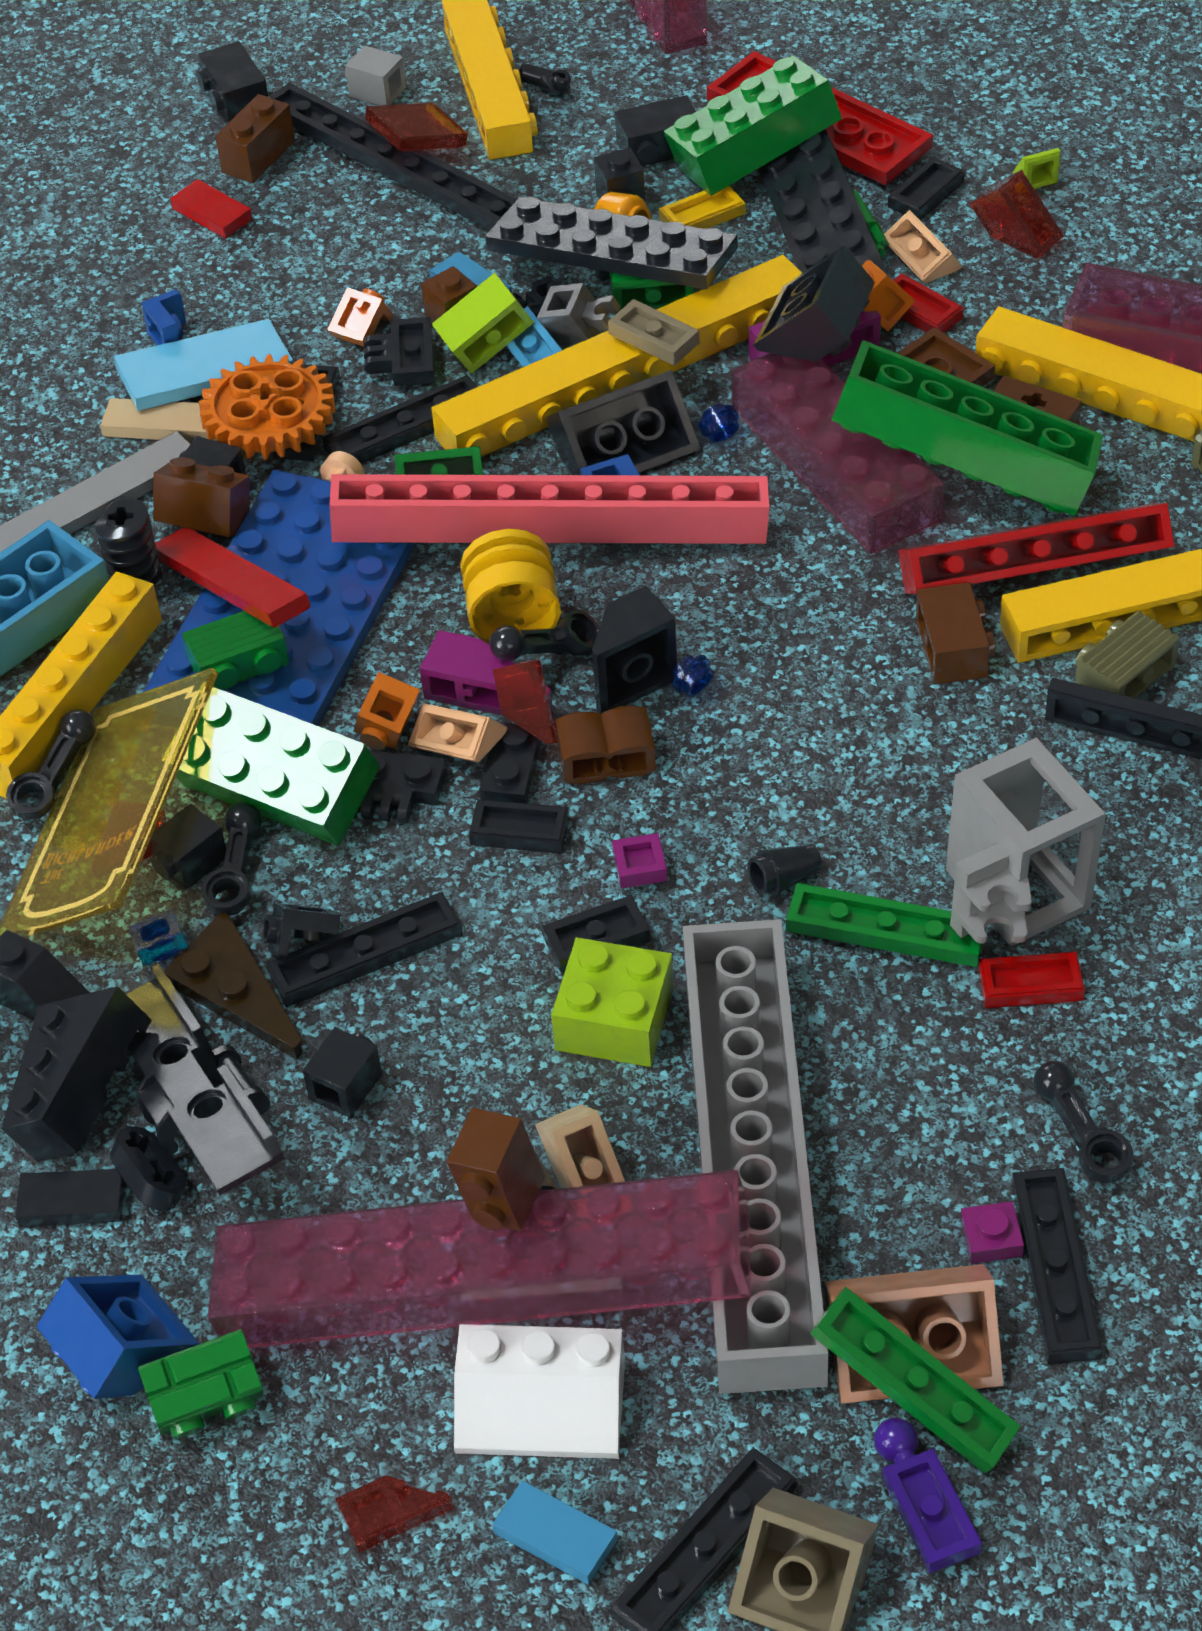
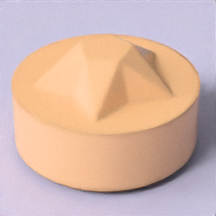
(340, 463)

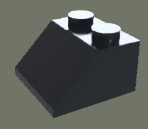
(633, 650)

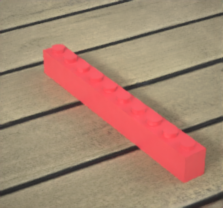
(550, 506)

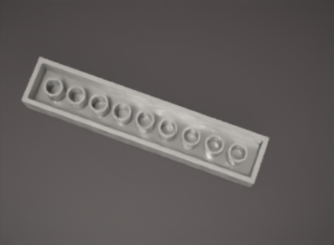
(755, 1125)

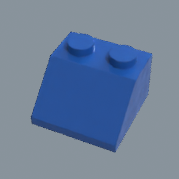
(109, 1329)

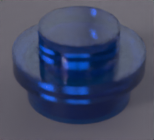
(719, 422)
(692, 675)

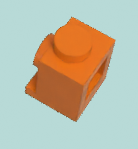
(385, 712)

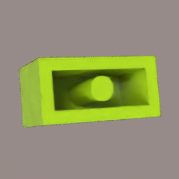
(482, 323)

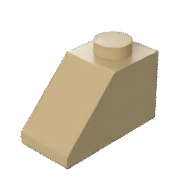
(579, 1148)

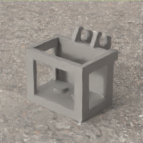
(998, 836)

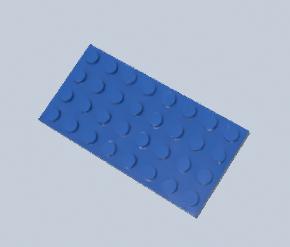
(344, 583)

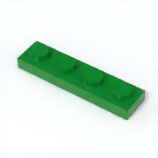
(879, 924)
(915, 1380)

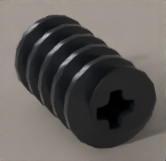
(128, 540)

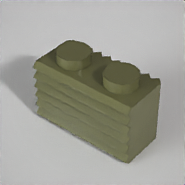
(1128, 657)

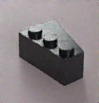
(66, 1069)

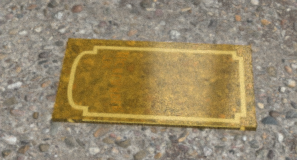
(108, 807)

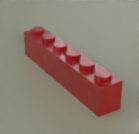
(1037, 547)

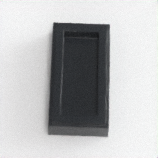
(926, 188)
(519, 826)
(70, 1197)

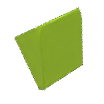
(1041, 168)

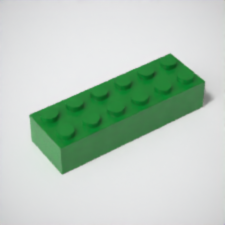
(968, 428)

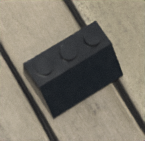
(817, 309)
(637, 420)

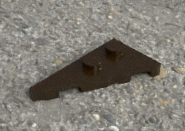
(227, 980)

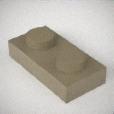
(653, 332)

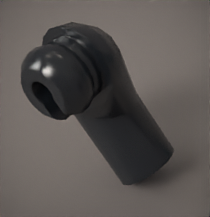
(553, 82)

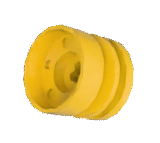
(509, 583)

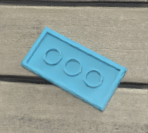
(184, 366)

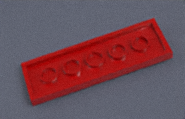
(863, 138)

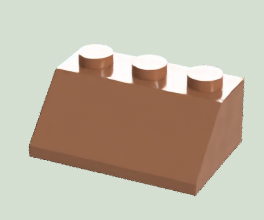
(941, 1310)

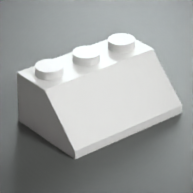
(538, 1391)

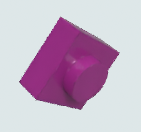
(639, 860)
(991, 1232)

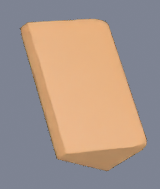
(920, 249)
(455, 733)

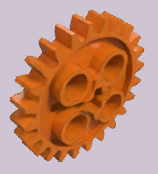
(267, 406)

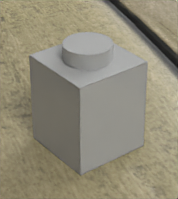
(375, 76)

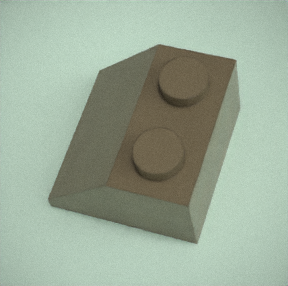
(801, 1565)

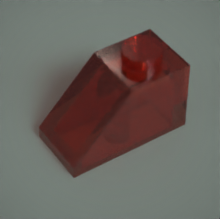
(1017, 215)

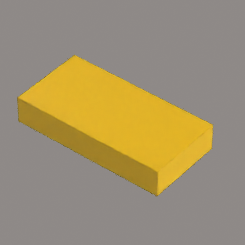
(704, 210)

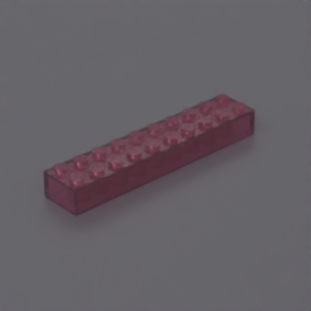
(441, 1269)

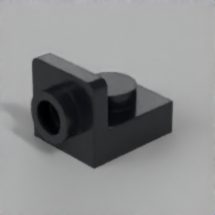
(305, 921)

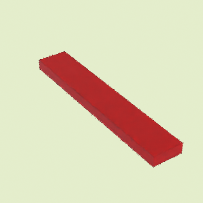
(232, 577)

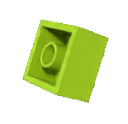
(612, 1002)

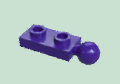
(925, 1498)

